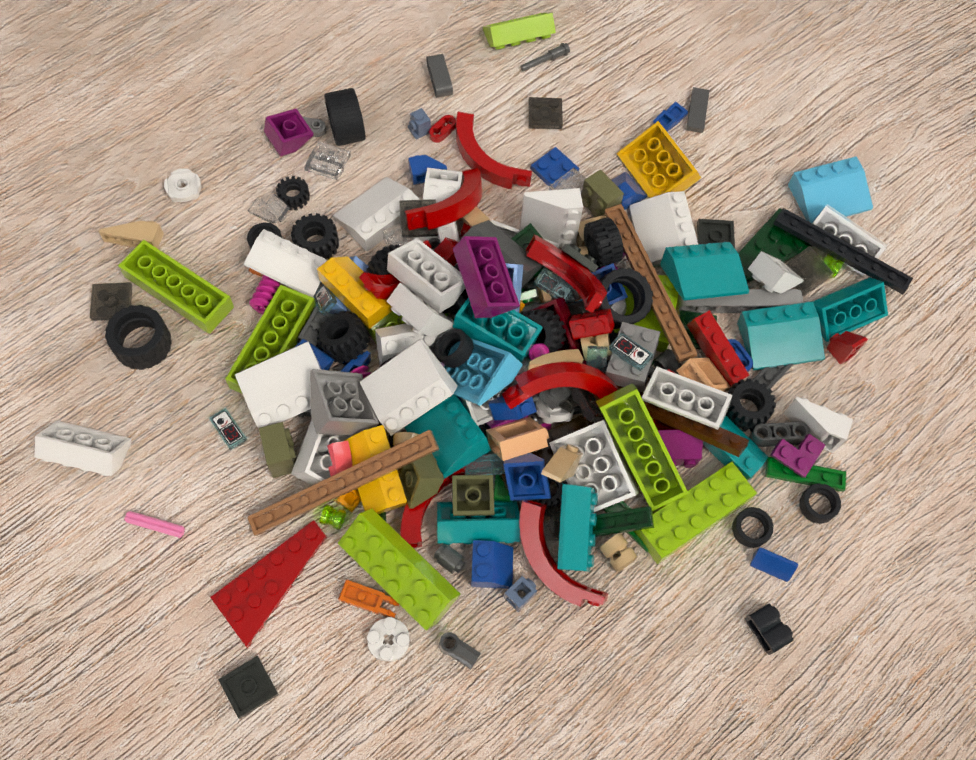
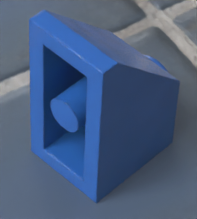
(418, 167)
(501, 411)

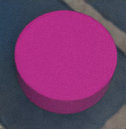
(538, 350)

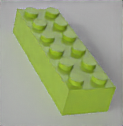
(176, 286)
(275, 331)
(642, 446)
(696, 512)
(399, 568)

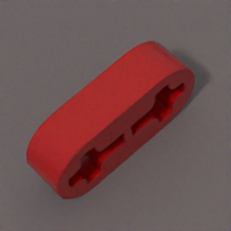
(444, 130)

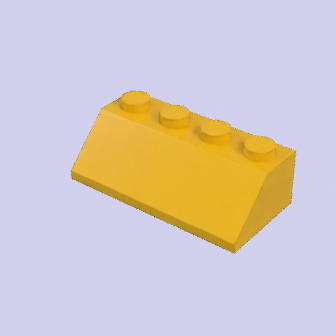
(343, 280)
(387, 491)

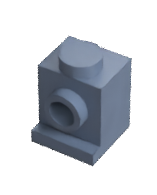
(419, 123)
(524, 585)

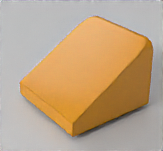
(349, 500)

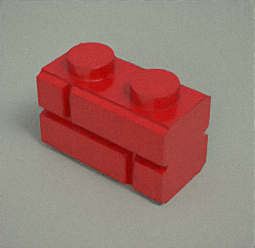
(591, 324)

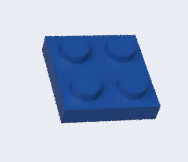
(552, 166)

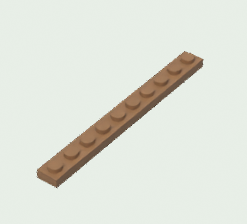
(662, 305)
(343, 482)

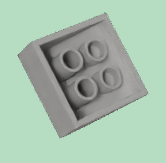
(340, 403)

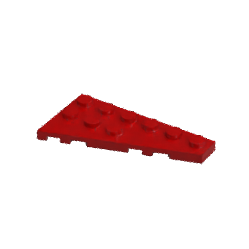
(261, 588)

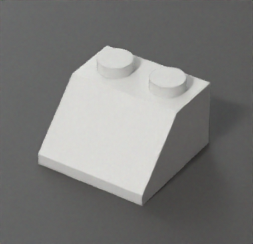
(774, 273)

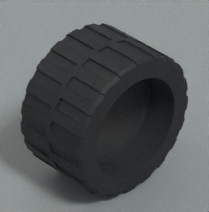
(345, 116)
(640, 290)
(130, 319)

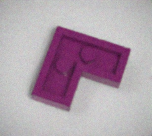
(799, 459)

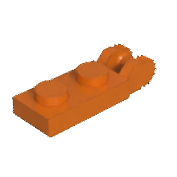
(366, 598)

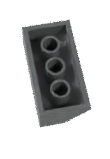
(510, 250)

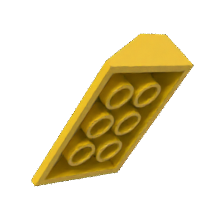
(658, 162)

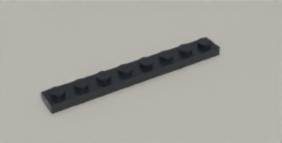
(843, 251)

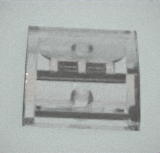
(327, 160)

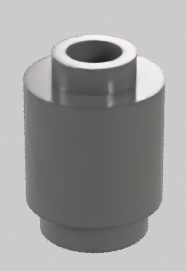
(449, 559)

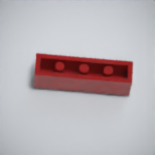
(717, 347)

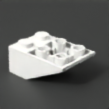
(441, 184)
(824, 424)

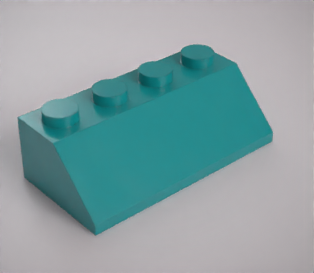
(851, 307)
(505, 331)
(749, 461)
(499, 527)
(576, 528)

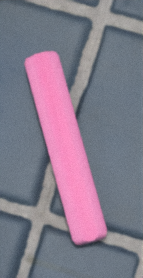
(154, 524)

